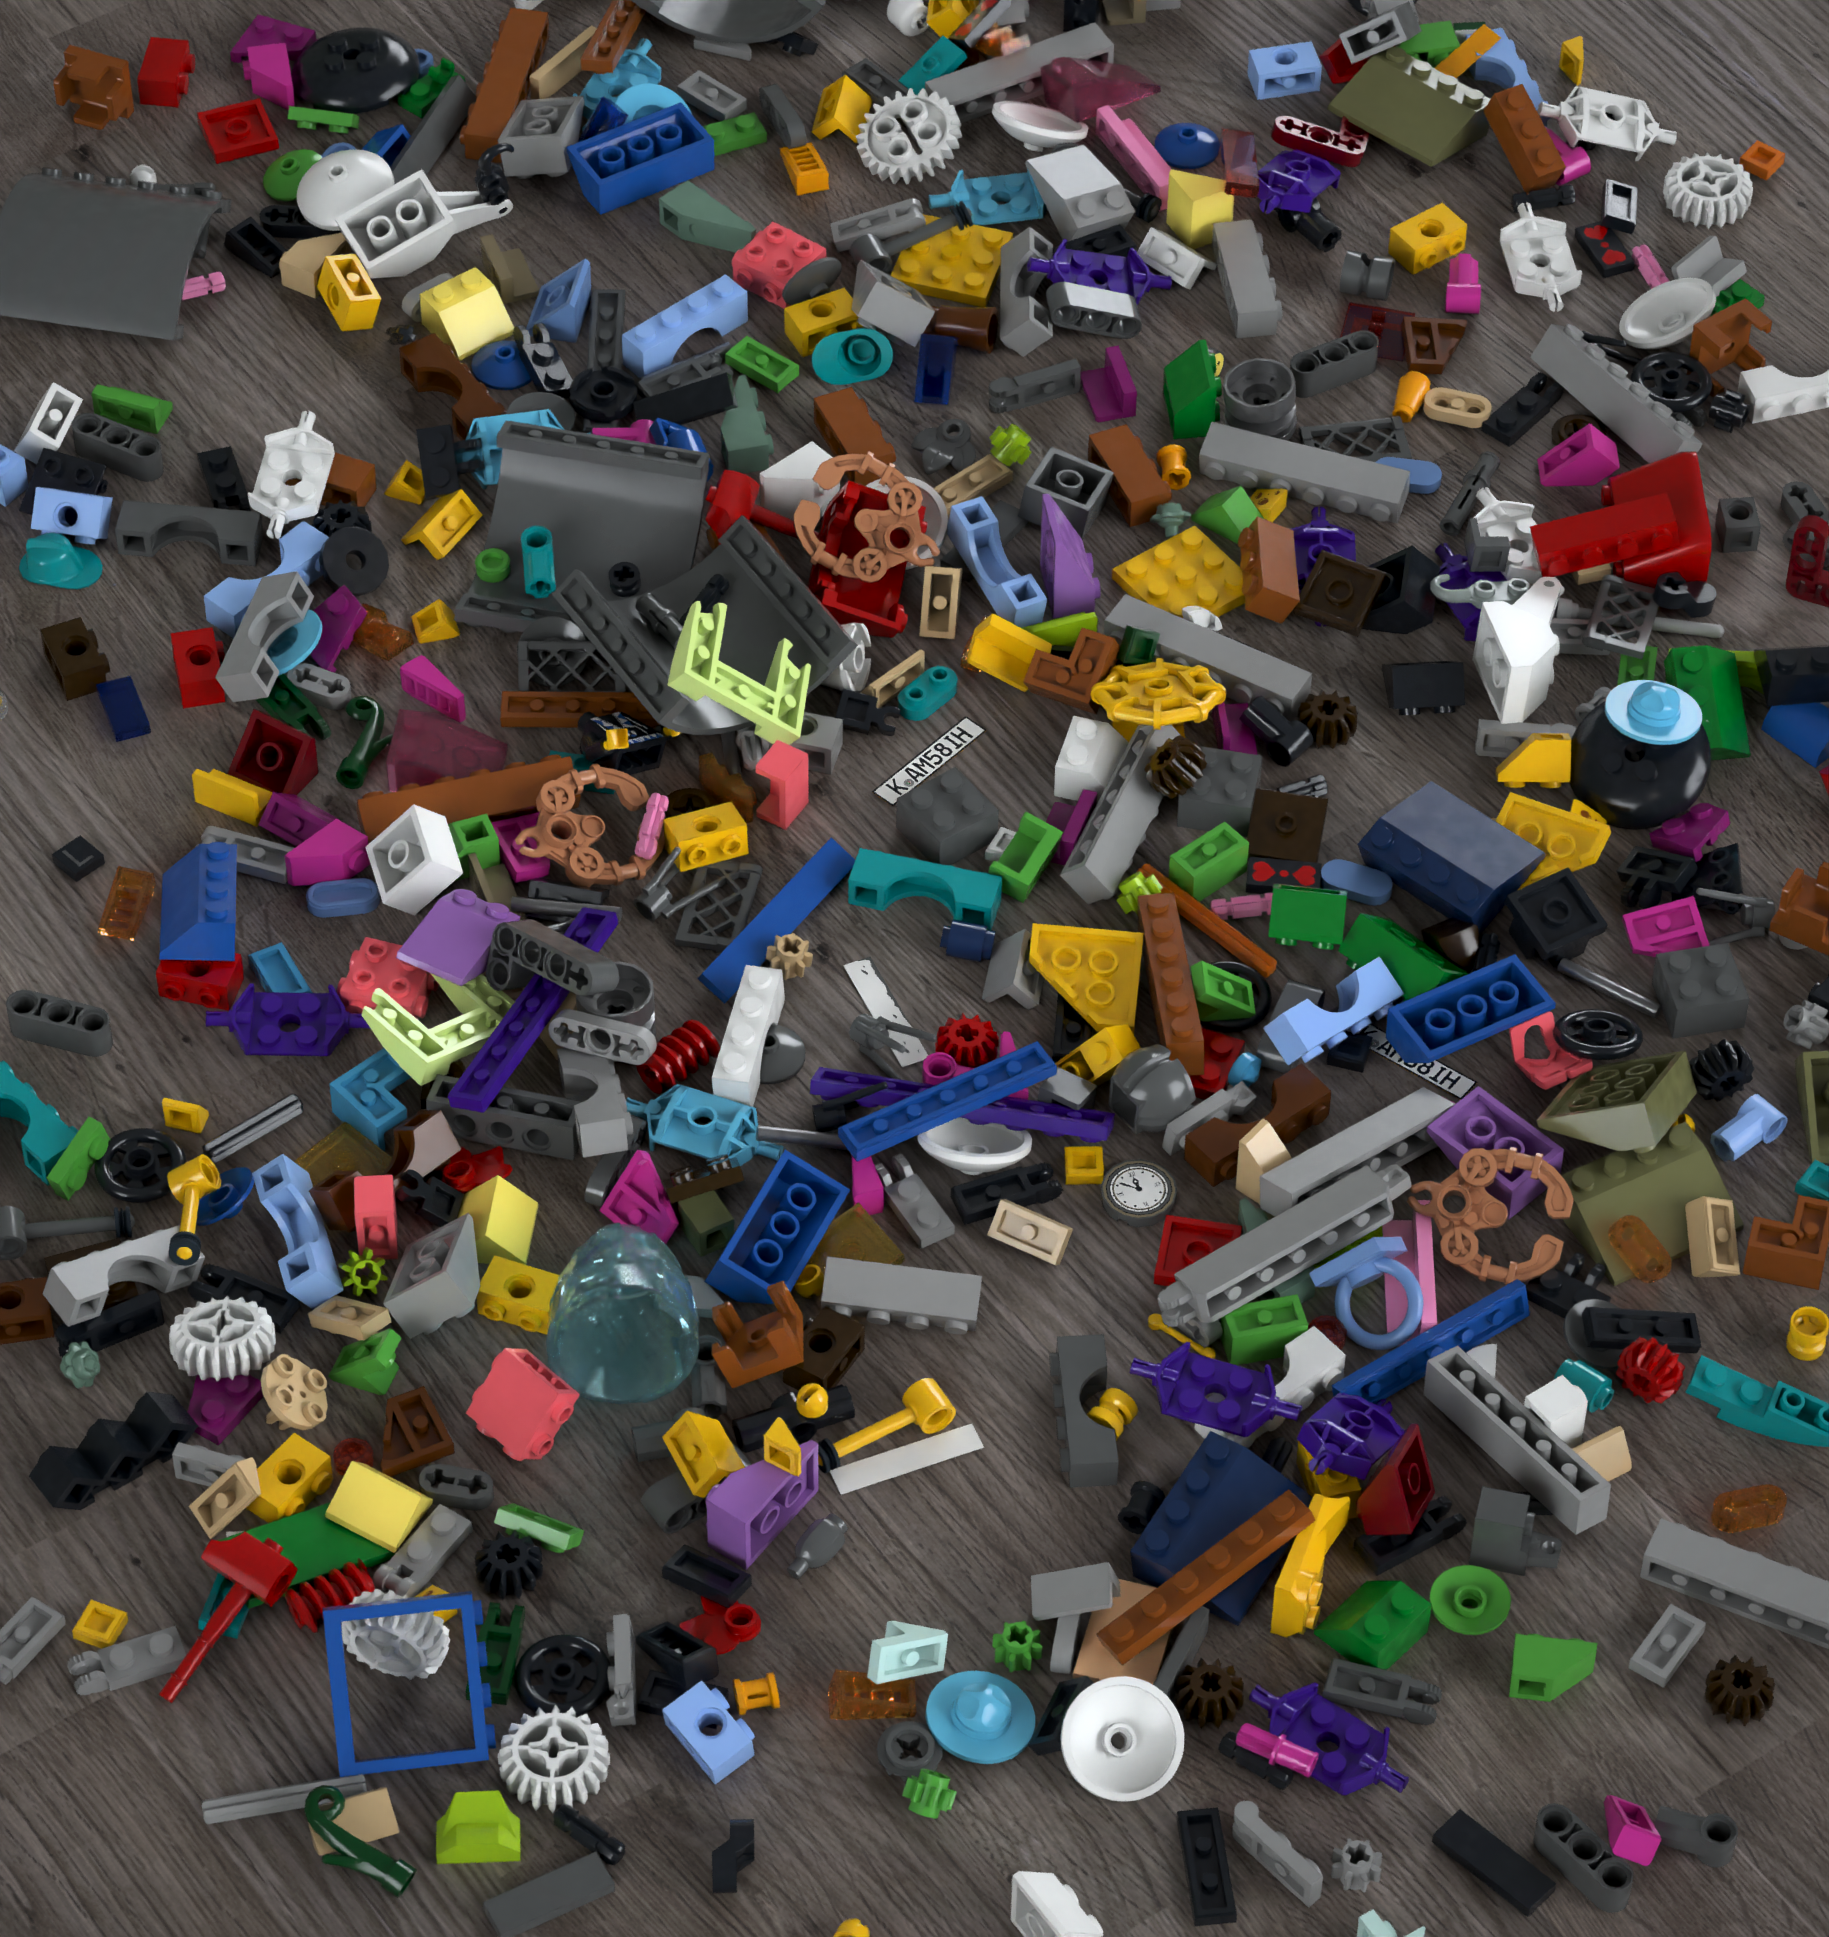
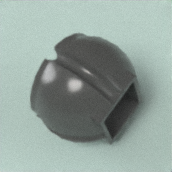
(1150, 1089)

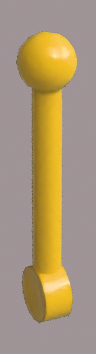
(1155, 1323)

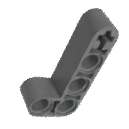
(530, 948)

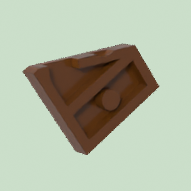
(1430, 342)
(413, 1433)

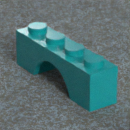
(884, 878)
(46, 1132)

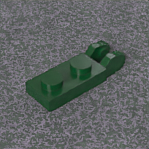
(294, 708)
(502, 1651)

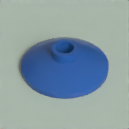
(1187, 145)
(500, 366)
(228, 1199)

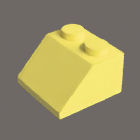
(466, 313)

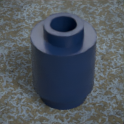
(968, 940)

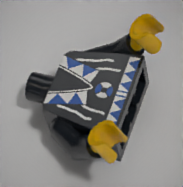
(622, 742)

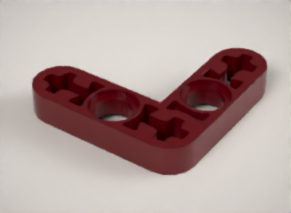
(1334, 146)
(1809, 572)

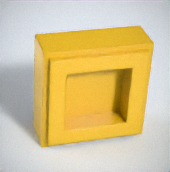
(1083, 1165)
(100, 1625)

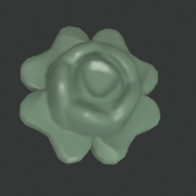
(1170, 517)
(80, 1364)

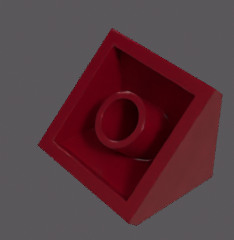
(274, 755)

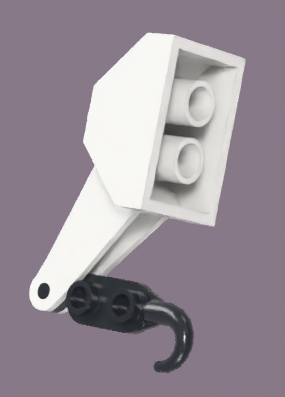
(414, 222)

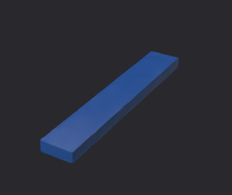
(778, 918)
(947, 1101)
(1465, 1329)

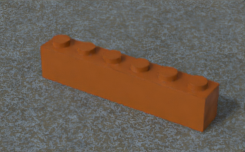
(506, 79)
(497, 793)
(1170, 981)

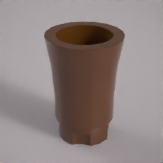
(972, 326)

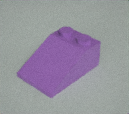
(1065, 564)
(455, 936)
(1490, 1125)
(757, 1505)

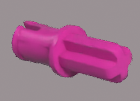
(1277, 1749)

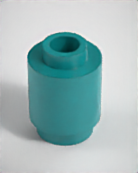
(1592, 1382)

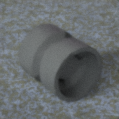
(1367, 275)

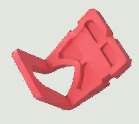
(1560, 1063)

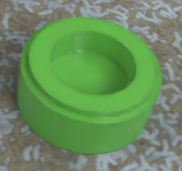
(493, 565)

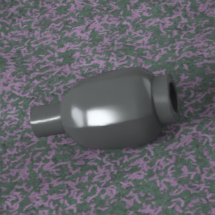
(818, 1545)

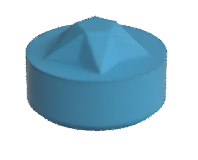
(1245, 1069)

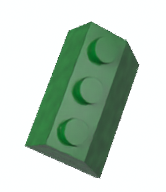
(1714, 683)
(1410, 960)

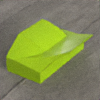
(478, 1830)

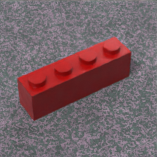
(1605, 535)

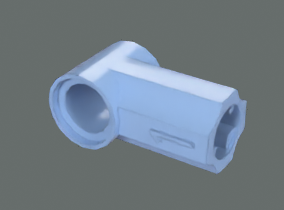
(1754, 1123)

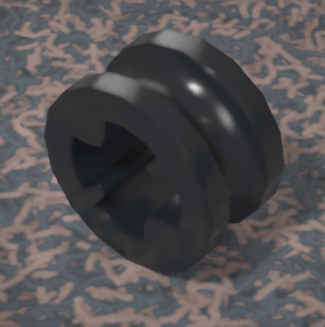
(617, 574)

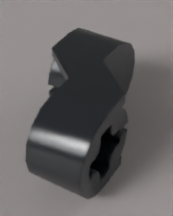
(1693, 596)
(733, 1856)

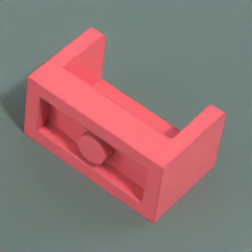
(788, 784)
(376, 1215)

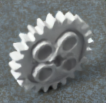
(887, 148)

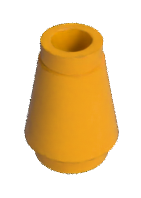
(1410, 395)

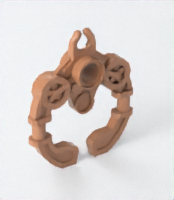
(875, 525)
(581, 863)
(1482, 1211)

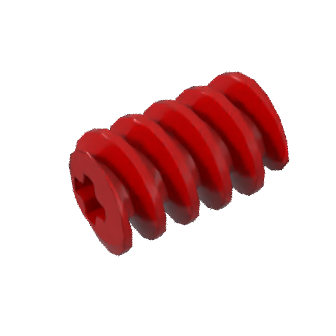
(677, 1054)
(339, 1591)

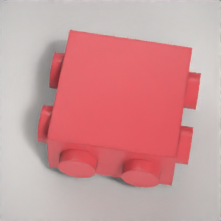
(773, 260)
(378, 967)
(522, 1404)

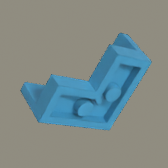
(365, 1098)

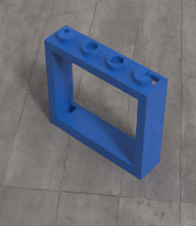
(475, 1658)

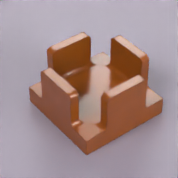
(95, 83)
(1805, 910)

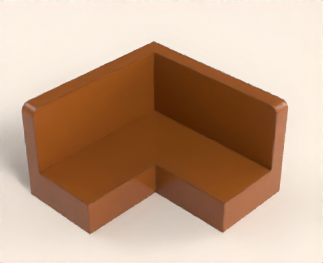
(1072, 679)
(1790, 1251)

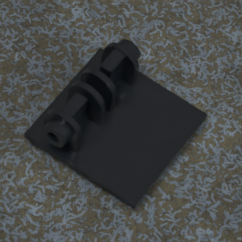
(64, 473)
(1716, 871)

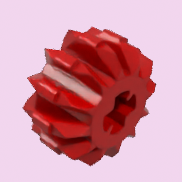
(968, 1041)
(1650, 1370)

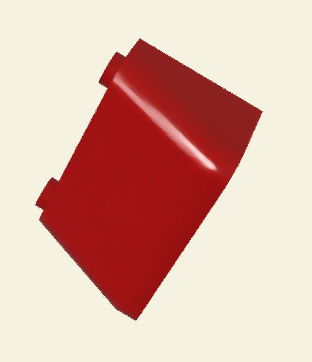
(1682, 481)
(849, 598)

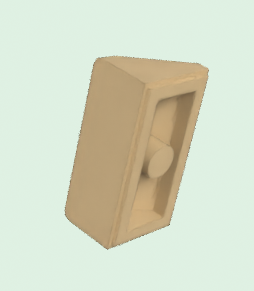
(896, 679)
(1712, 1237)
(1607, 1453)
(227, 1497)
(364, 1816)

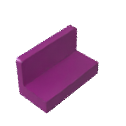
(1110, 388)
(1231, 731)
(293, 818)
(1072, 822)

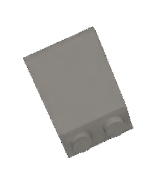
(540, 136)
(1079, 192)
(889, 305)
(435, 1278)

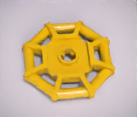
(1158, 693)

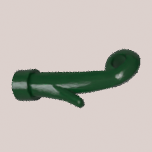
(354, 768)
(356, 1854)

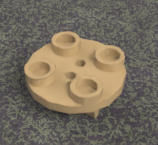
(294, 1393)

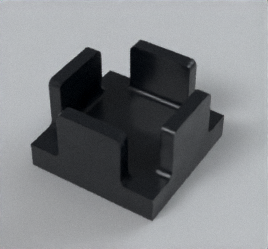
(1554, 918)

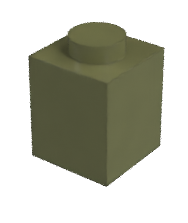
(705, 1222)

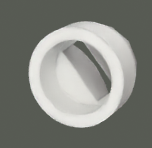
(142, 173)

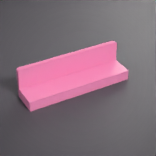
(1134, 153)
(1420, 1261)

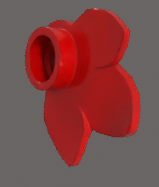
(473, 1170)
(724, 1626)

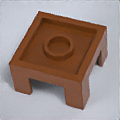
(1725, 340)
(761, 1344)

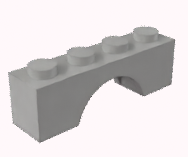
(1022, 319)
(275, 607)
(602, 1114)
(81, 1286)

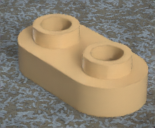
(1456, 407)

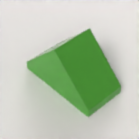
(1227, 513)

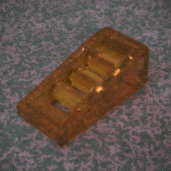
(132, 879)
(856, 1708)

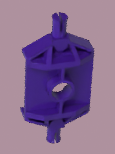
(1294, 181)
(1116, 273)
(1319, 536)
(1460, 578)
(260, 1015)
(1187, 1378)
(1349, 1435)
(1310, 1719)

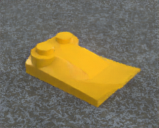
(1300, 1579)

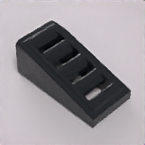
(250, 230)
(683, 1657)

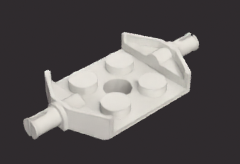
(1585, 119)
(1542, 242)
(291, 455)
(1511, 521)

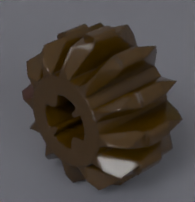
(1329, 718)
(1175, 766)
(1739, 1690)
(1209, 1693)

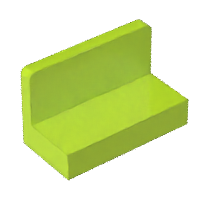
(1064, 630)

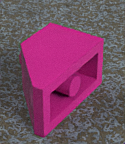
(270, 73)
(1579, 460)
(328, 855)

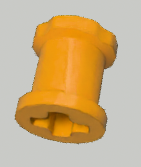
(1172, 461)
(756, 1693)

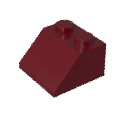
(1398, 1488)

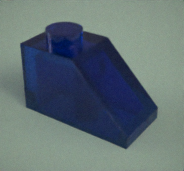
(935, 369)

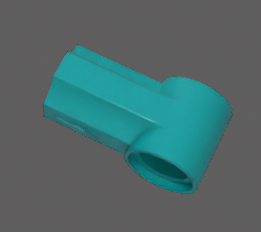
(538, 561)

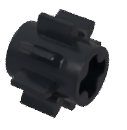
(1729, 410)

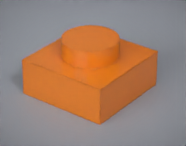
(1762, 160)

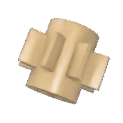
(789, 955)

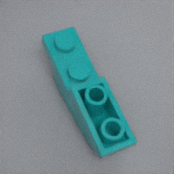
(1751, 1405)

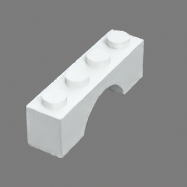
(1782, 395)
(740, 1055)
(1309, 1368)

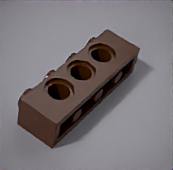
(24, 1311)

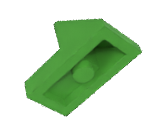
(1221, 993)
(368, 1363)

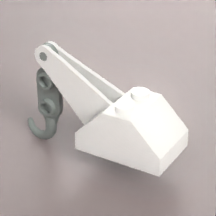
(1512, 640)

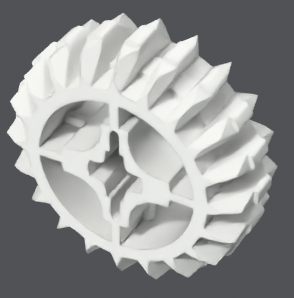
(1707, 190)
(222, 1338)
(399, 1643)
(553, 1758)

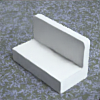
(1173, 258)

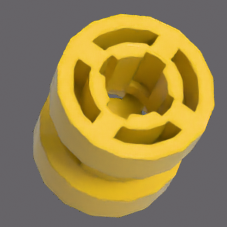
(1807, 1333)
(1114, 1410)

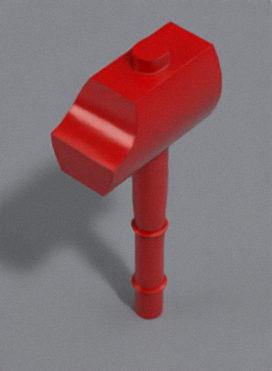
(736, 496)
(256, 1571)

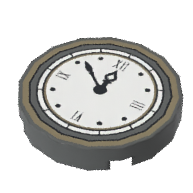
(1138, 1192)

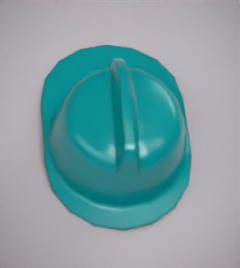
(852, 356)
(59, 564)

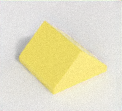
(1195, 205)
(501, 1220)
(377, 1506)

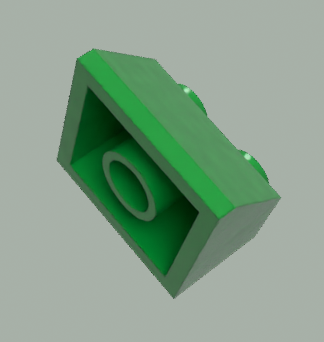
(1377, 1623)

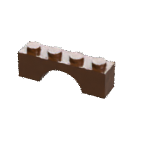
(433, 367)
(1297, 1104)
(420, 1145)

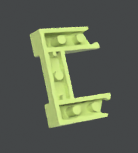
(699, 673)
(431, 1051)

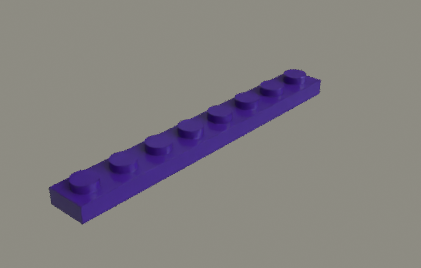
(524, 1021)
(1012, 1112)

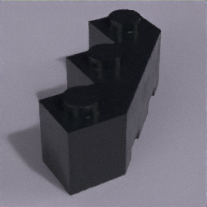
(113, 1452)

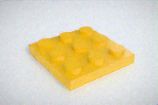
(954, 263)
(1183, 574)

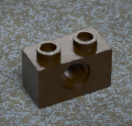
(74, 657)
(829, 1348)

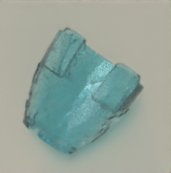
(623, 1318)

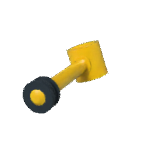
(189, 1185)
(925, 1407)

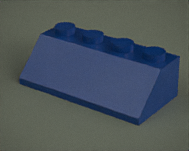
(641, 158)
(200, 905)
(1466, 1011)
(778, 1231)

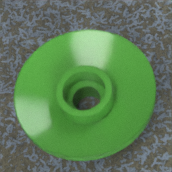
(286, 172)
(1470, 1587)

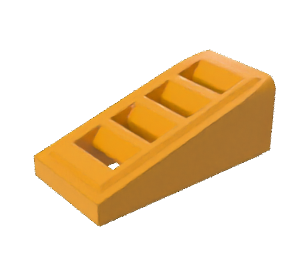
(805, 169)

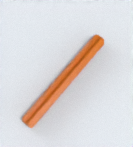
(1215, 926)

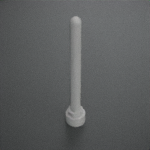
(1567, 610)

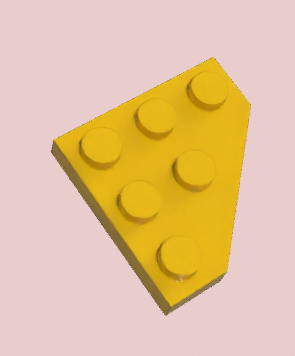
(1562, 835)
(1091, 970)

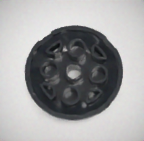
(355, 70)
(1640, 791)

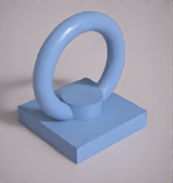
(1361, 1267)

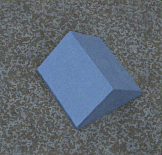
(564, 303)

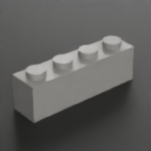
(1246, 279)
(902, 1294)

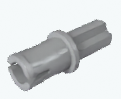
(750, 746)

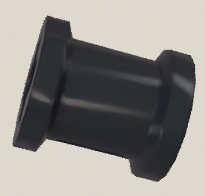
(1141, 1507)

